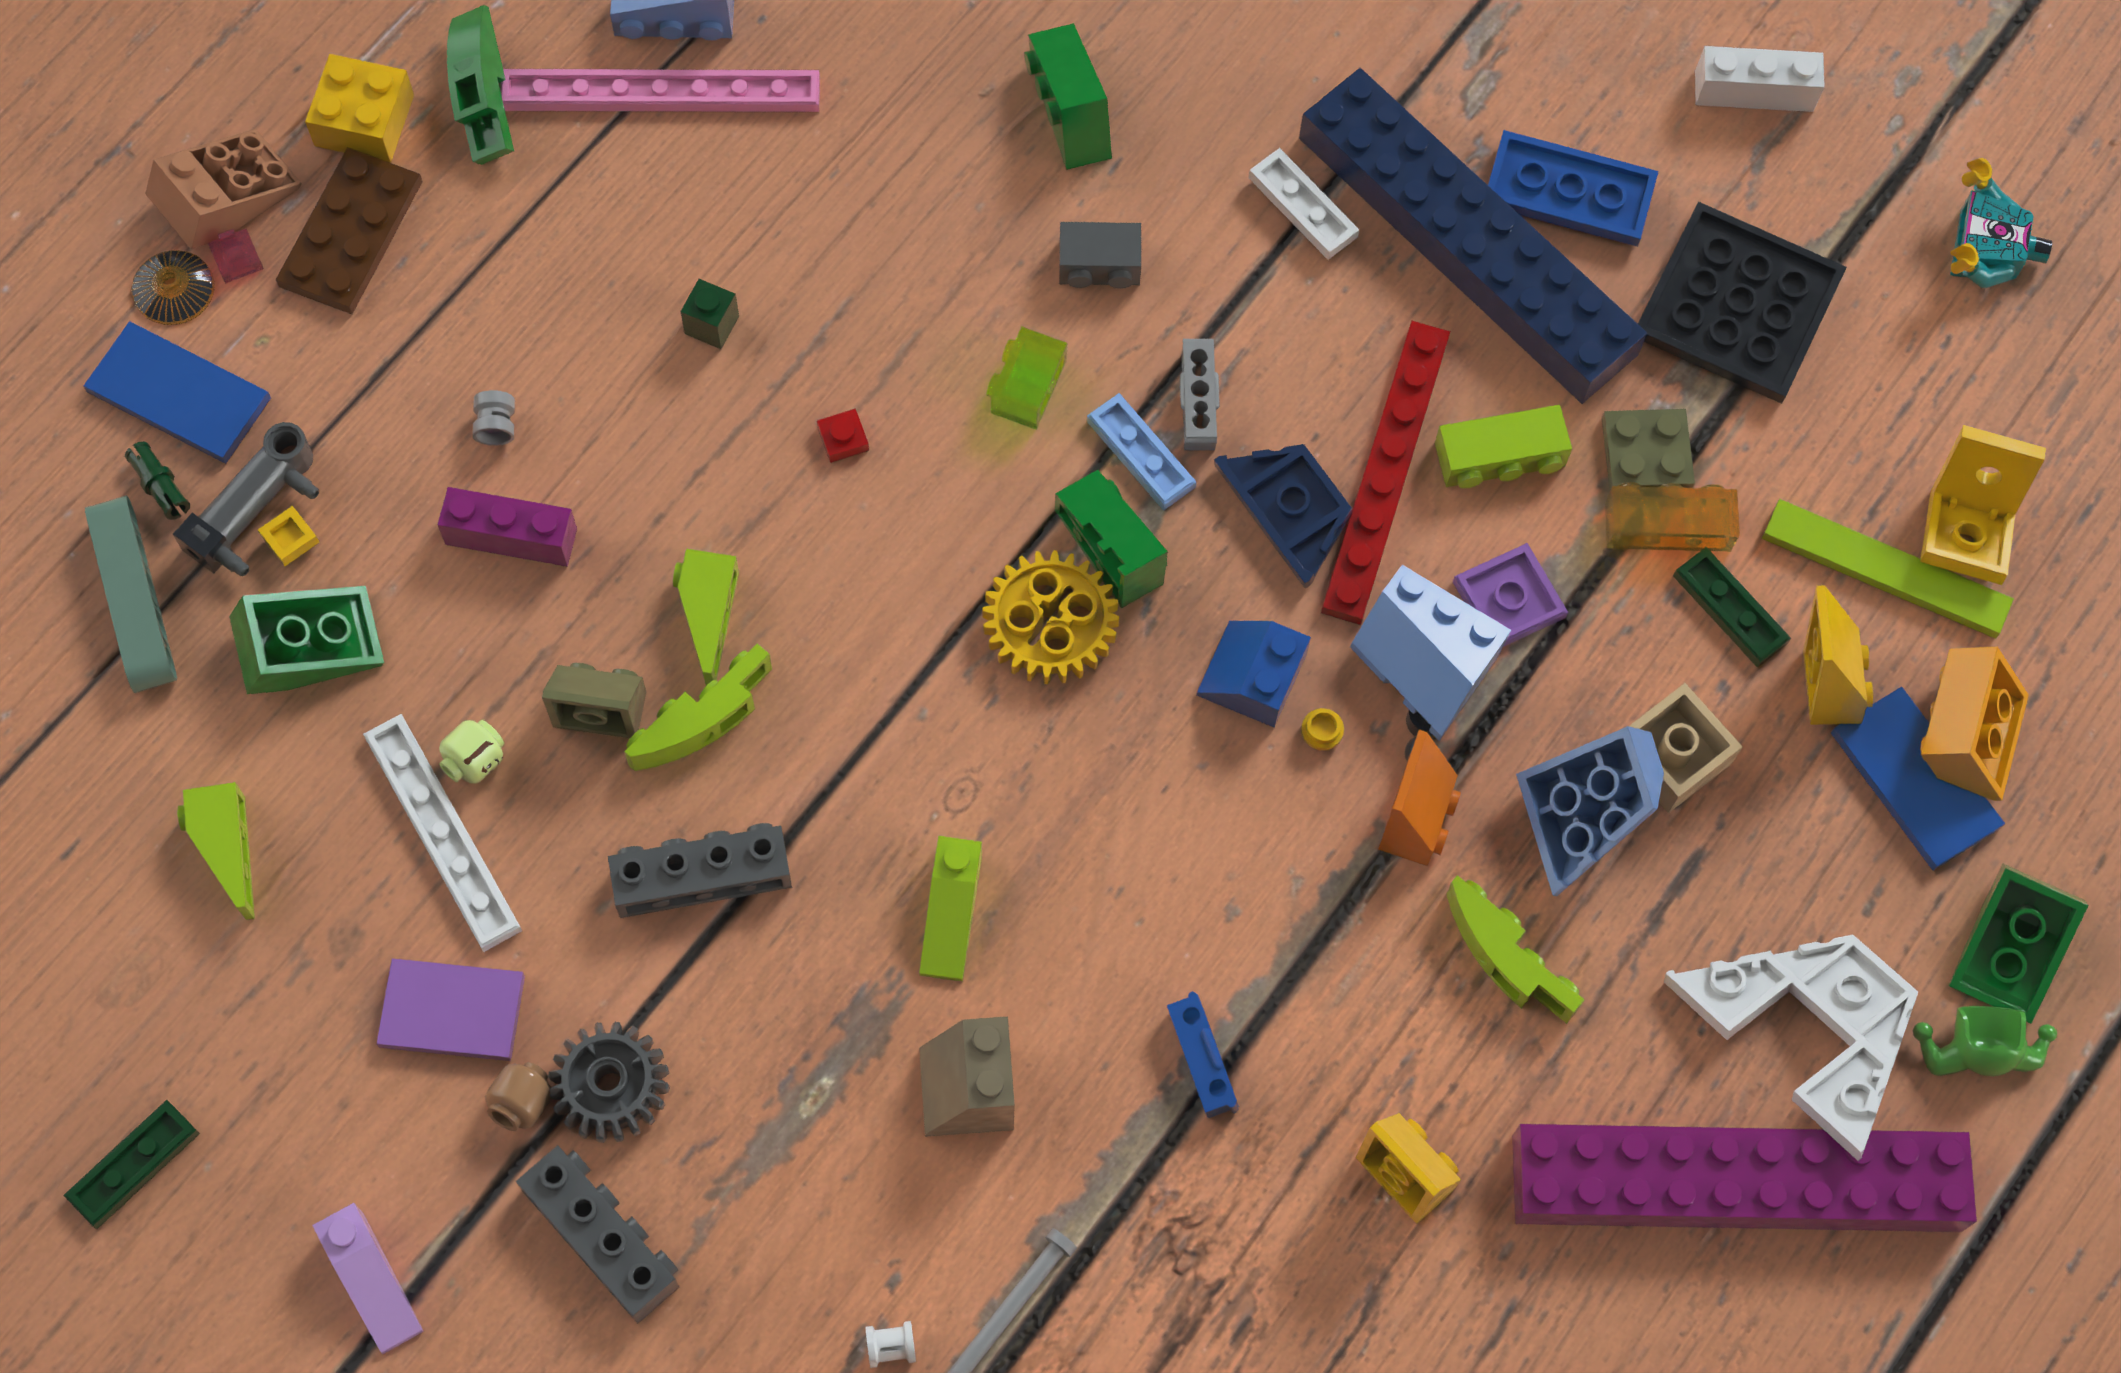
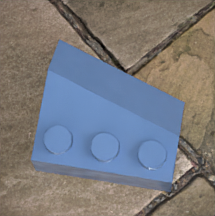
(1428, 646)
(1590, 800)

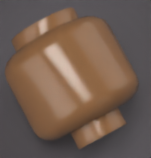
(518, 1096)

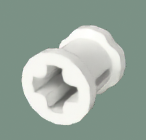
(890, 1344)

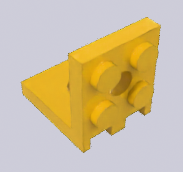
(1979, 503)

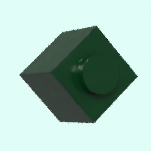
(709, 313)

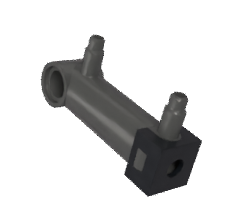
(212, 532)

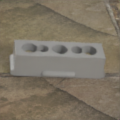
(1206, 384)

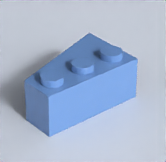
(673, 18)

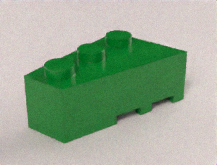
(1071, 95)
(1112, 537)

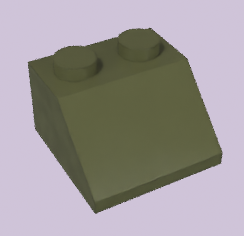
(595, 700)

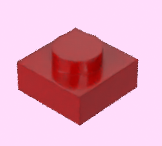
(842, 435)

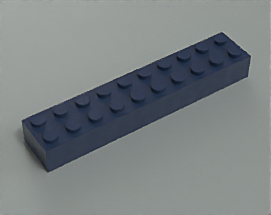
(1472, 235)

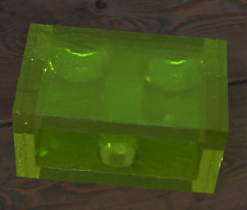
(1027, 377)

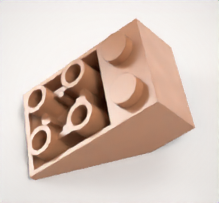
(219, 186)

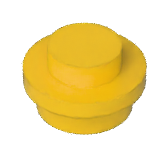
(1322, 729)

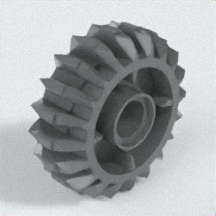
(614, 1108)

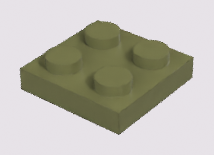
(1648, 447)

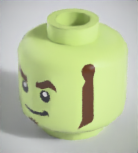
(471, 751)

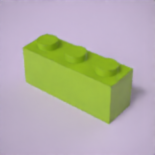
(1503, 446)

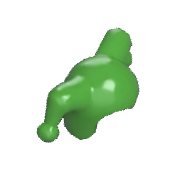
(1986, 1042)

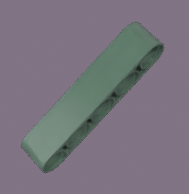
(130, 594)

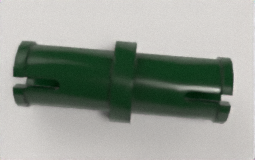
(157, 480)

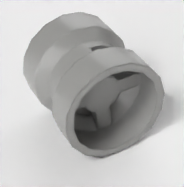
(493, 417)

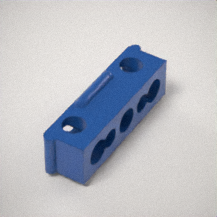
(1203, 1056)

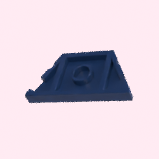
(1290, 503)

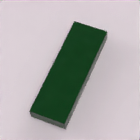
(1731, 607)
(131, 1164)

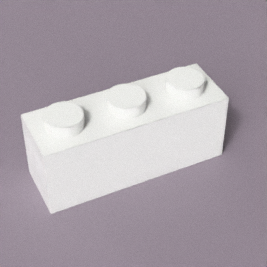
(1759, 78)

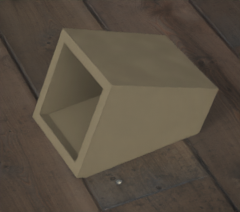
(968, 1079)

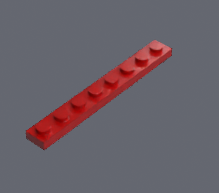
(1385, 473)

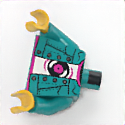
(1993, 232)

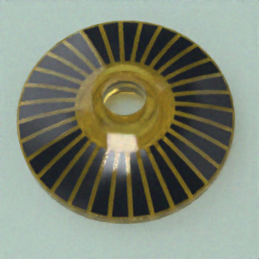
(175, 301)

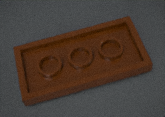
(349, 230)

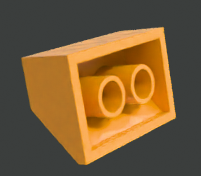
(1975, 721)

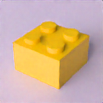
(359, 107)

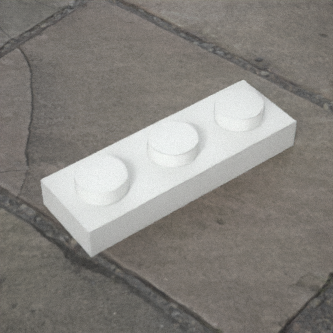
(1303, 203)

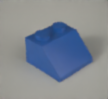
(1255, 669)

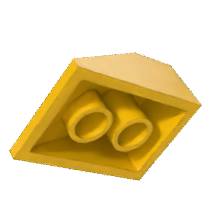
(1835, 664)
(1407, 1165)

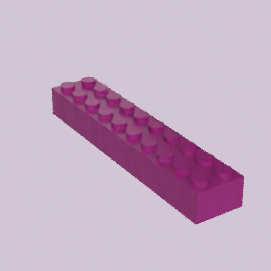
(1741, 1178)

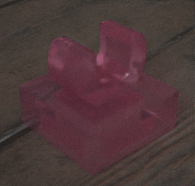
(235, 255)

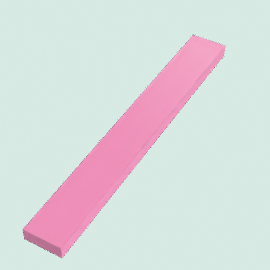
(661, 90)

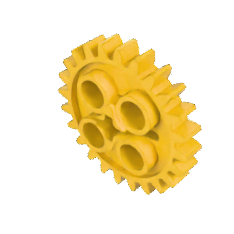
(1018, 598)

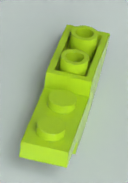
(691, 725)
(1494, 940)

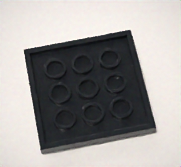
(1740, 302)

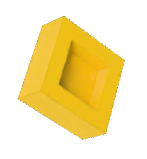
(288, 536)

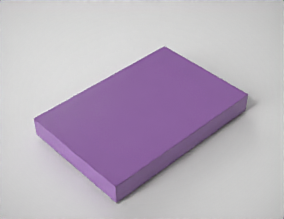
(451, 1009)

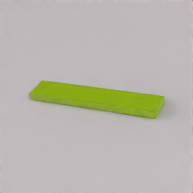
(1887, 568)

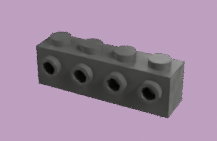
(699, 870)
(598, 1233)

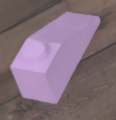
(368, 1277)

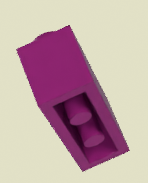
(507, 526)

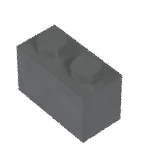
(1100, 254)

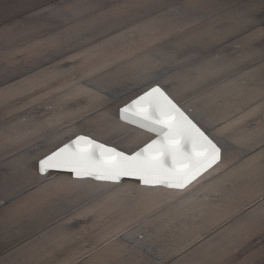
(1846, 991)

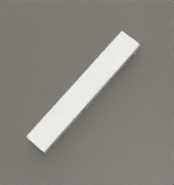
(442, 833)

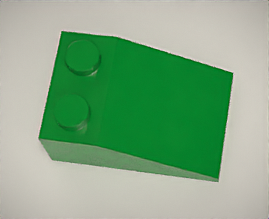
(304, 637)
(2018, 942)

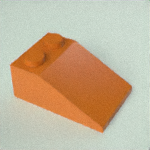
(1421, 804)

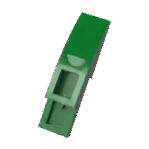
(474, 87)

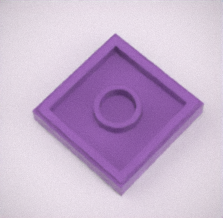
(1512, 592)

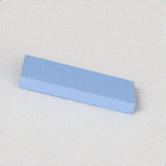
(1141, 451)

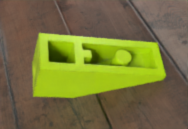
(707, 594)
(219, 830)
(950, 908)

